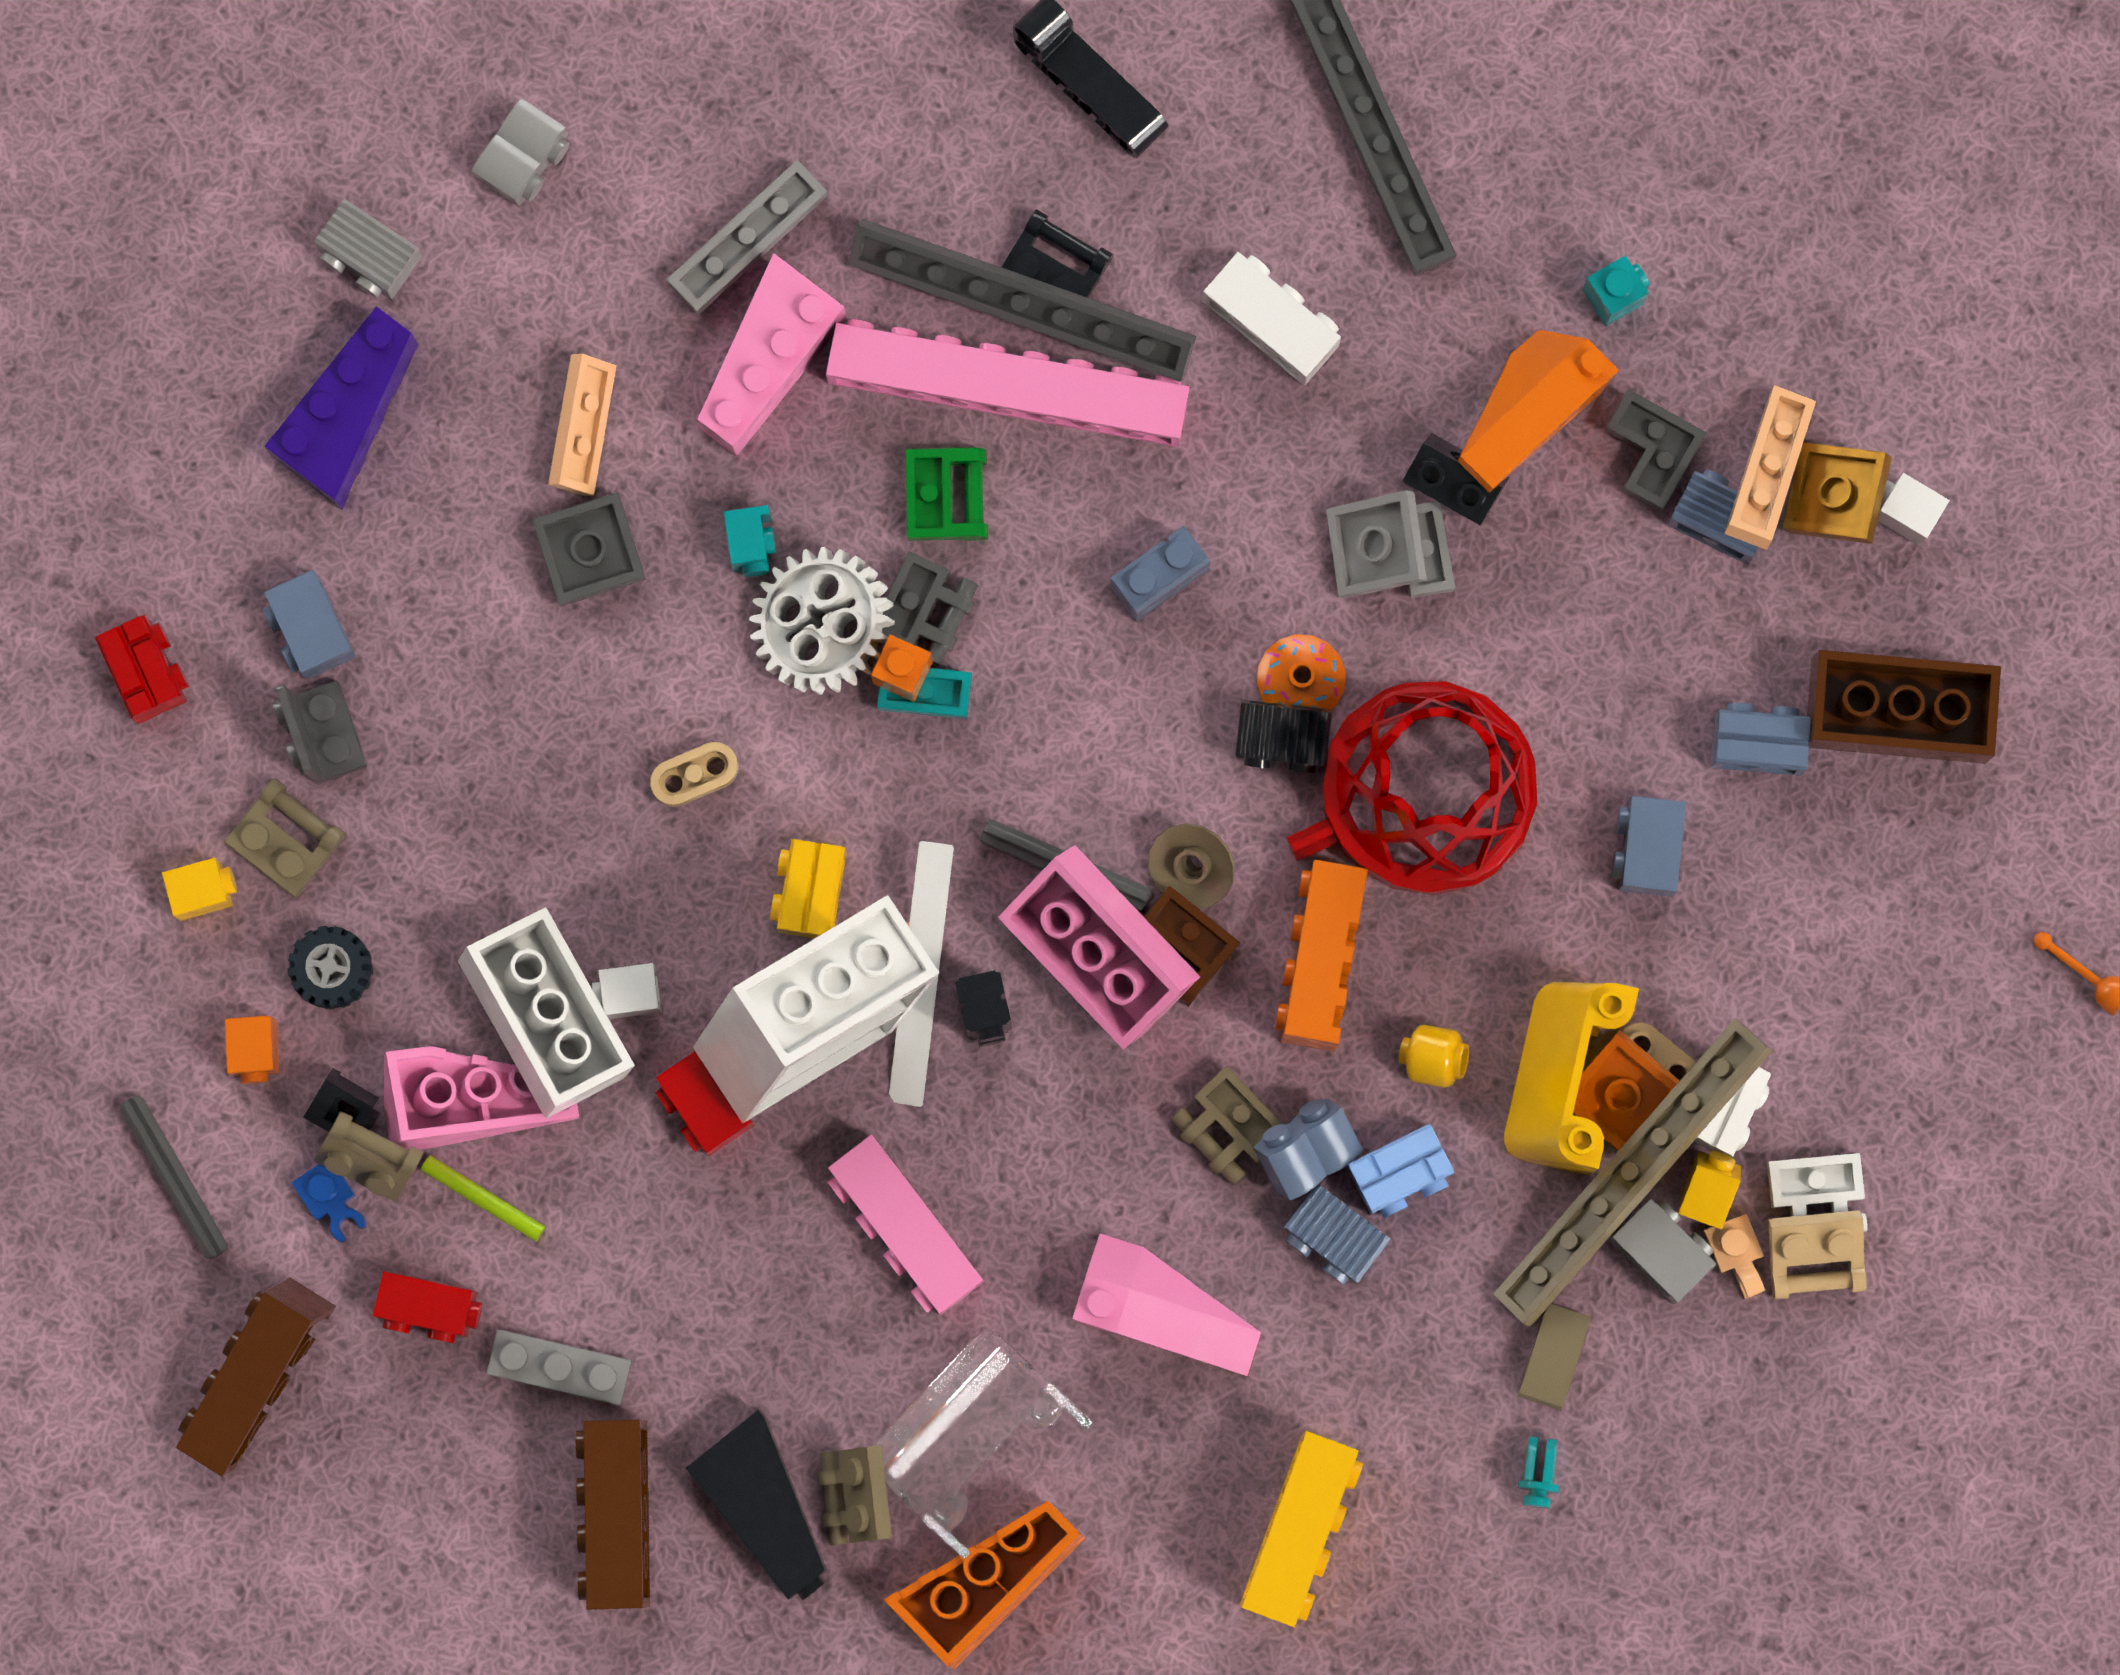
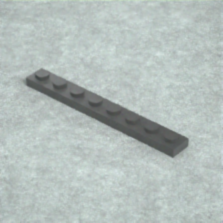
(1375, 133)
(1022, 300)

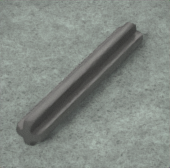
(1040, 854)
(174, 1177)

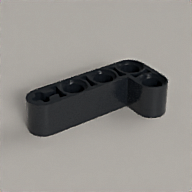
(1087, 78)

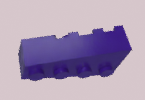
(344, 409)

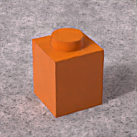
(901, 668)
(252, 1048)

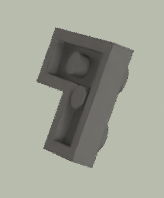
(1666, 446)

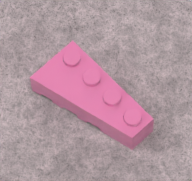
(772, 349)

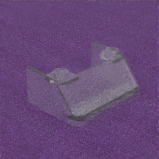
(961, 1425)

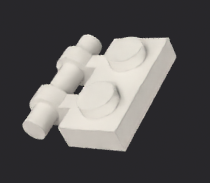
(1816, 1181)

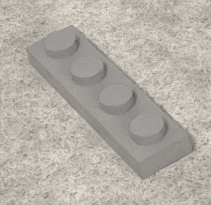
(747, 237)

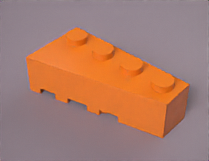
(1322, 956)
(971, 1597)

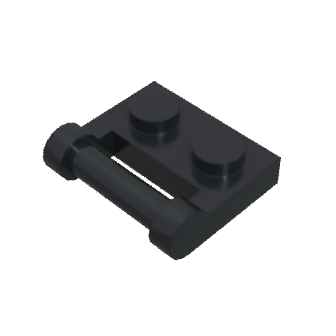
(1039, 266)

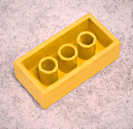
(1299, 1529)

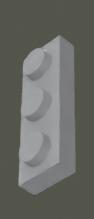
(559, 1367)

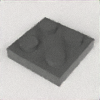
(589, 549)

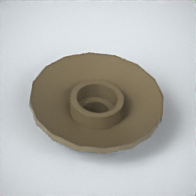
(1172, 864)

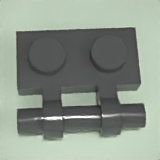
(914, 596)

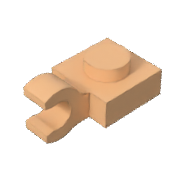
(1735, 1250)

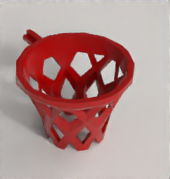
(1370, 848)

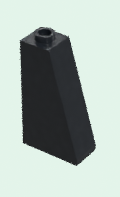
(758, 1500)

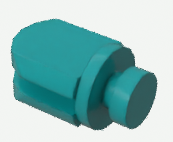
(1538, 1490)

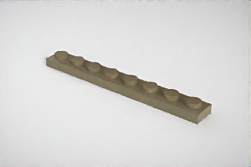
(1632, 1172)

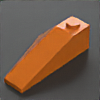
(1535, 397)

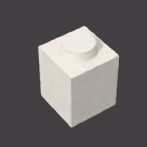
(1911, 508)
(628, 991)

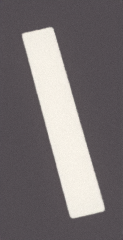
(927, 925)

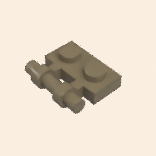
(1237, 1113)
(864, 1495)

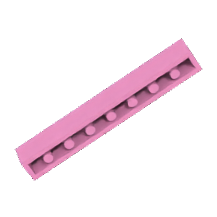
(1007, 383)

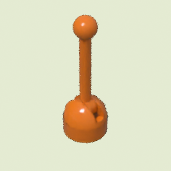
(2107, 989)

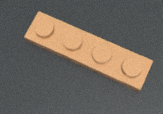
(1770, 467)

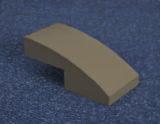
(1554, 1356)

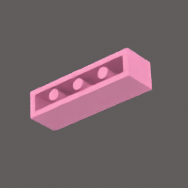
(905, 1224)

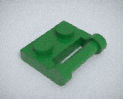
(931, 494)

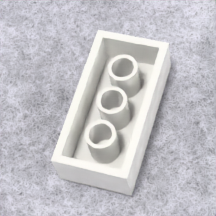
(545, 1012)

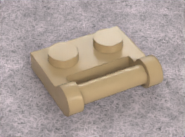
(1817, 1241)

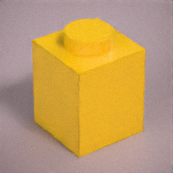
(199, 888)
(1710, 1188)

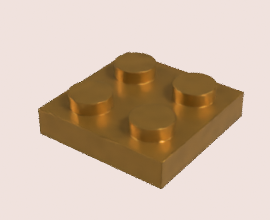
(1837, 492)

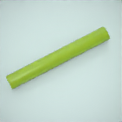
(483, 1198)

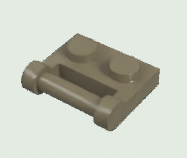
(274, 849)
(367, 1158)

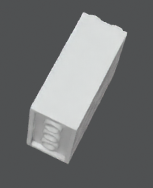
(815, 1008)

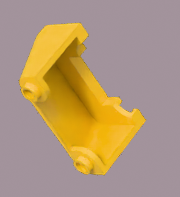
(1550, 1072)

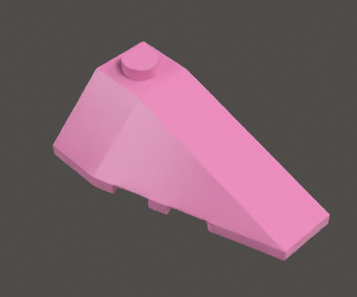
(456, 1098)

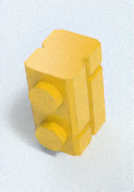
(810, 888)

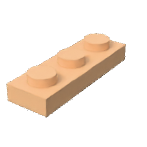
(582, 424)

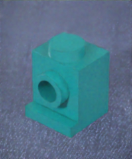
(749, 540)

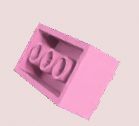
(1098, 947)

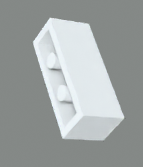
(1272, 317)

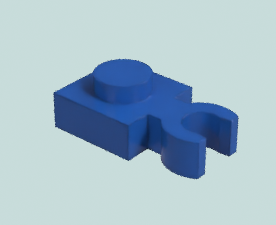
(327, 1195)

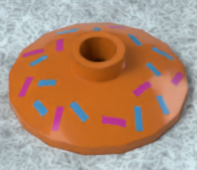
(1298, 651)

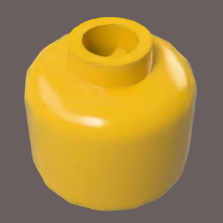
(1434, 1056)

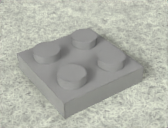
(1376, 544)

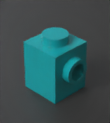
(1617, 290)

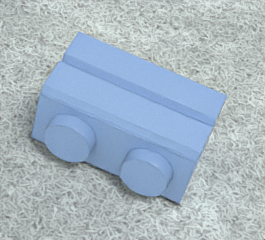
(1401, 1170)

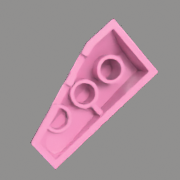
(1153, 1304)

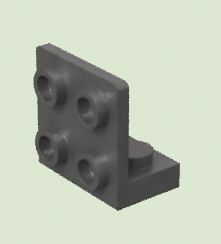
(321, 731)

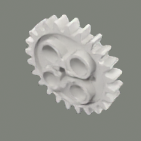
(837, 655)

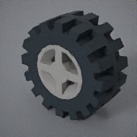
(315, 962)

